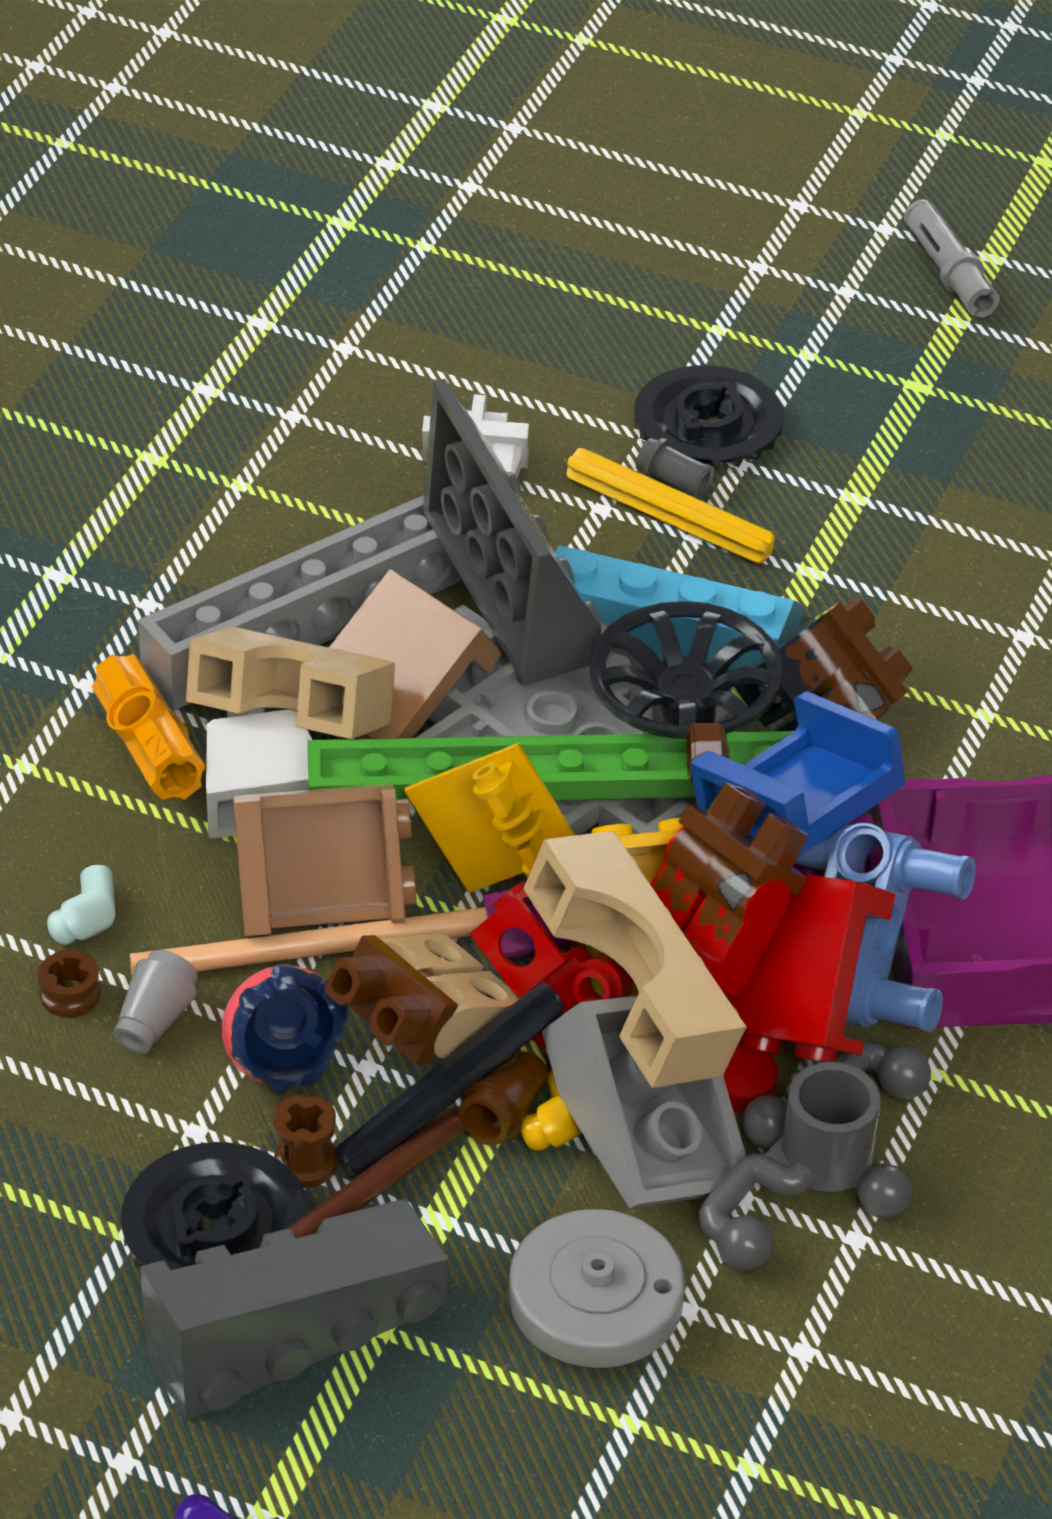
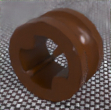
(64, 967)

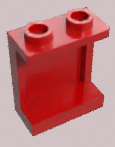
(809, 970)

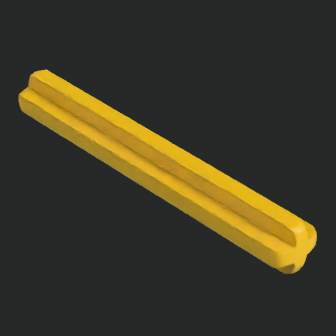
(670, 506)

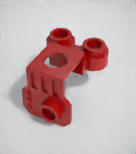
(565, 973)

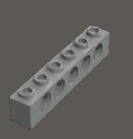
(300, 595)

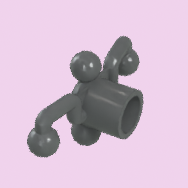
(818, 1143)

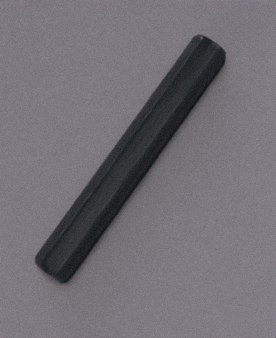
(450, 1079)

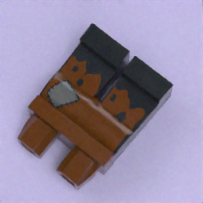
(836, 663)

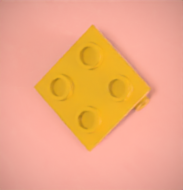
(489, 816)

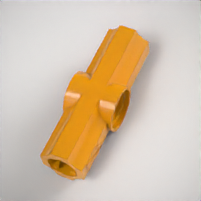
(148, 727)

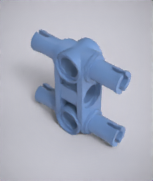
(900, 870)

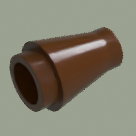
(500, 1101)

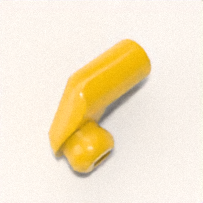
(550, 1124)

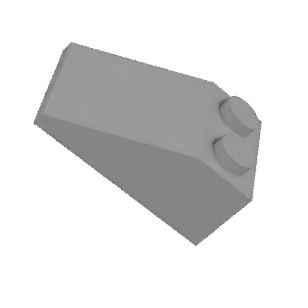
(650, 1140)

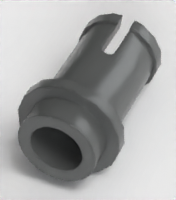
(674, 468)

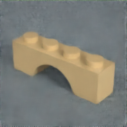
(599, 897)

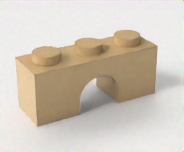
(326, 686)

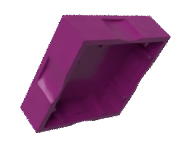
(996, 944)

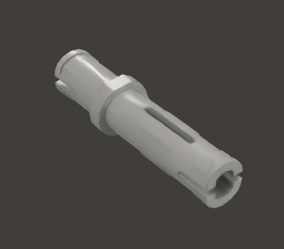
(959, 269)

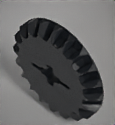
(685, 397)
(208, 1179)

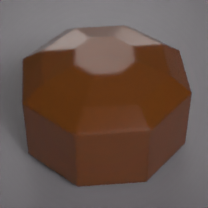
(702, 738)

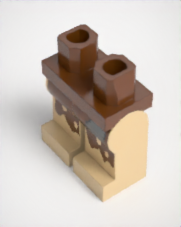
(416, 995)

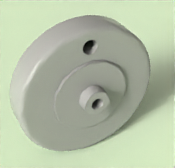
(596, 1288)

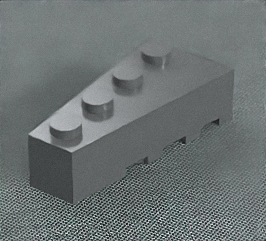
(287, 1304)

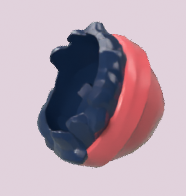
(283, 1027)

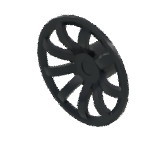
(685, 687)

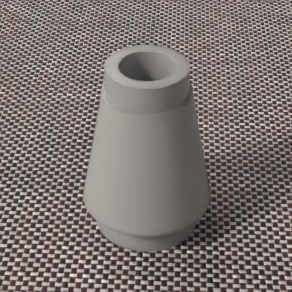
(155, 999)

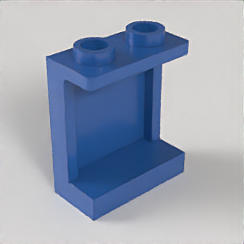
(818, 774)

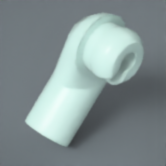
(88, 912)

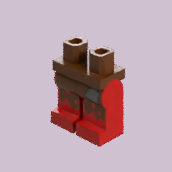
(730, 886)

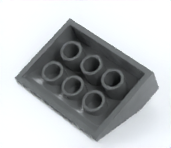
(503, 549)

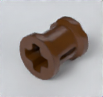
(305, 1132)

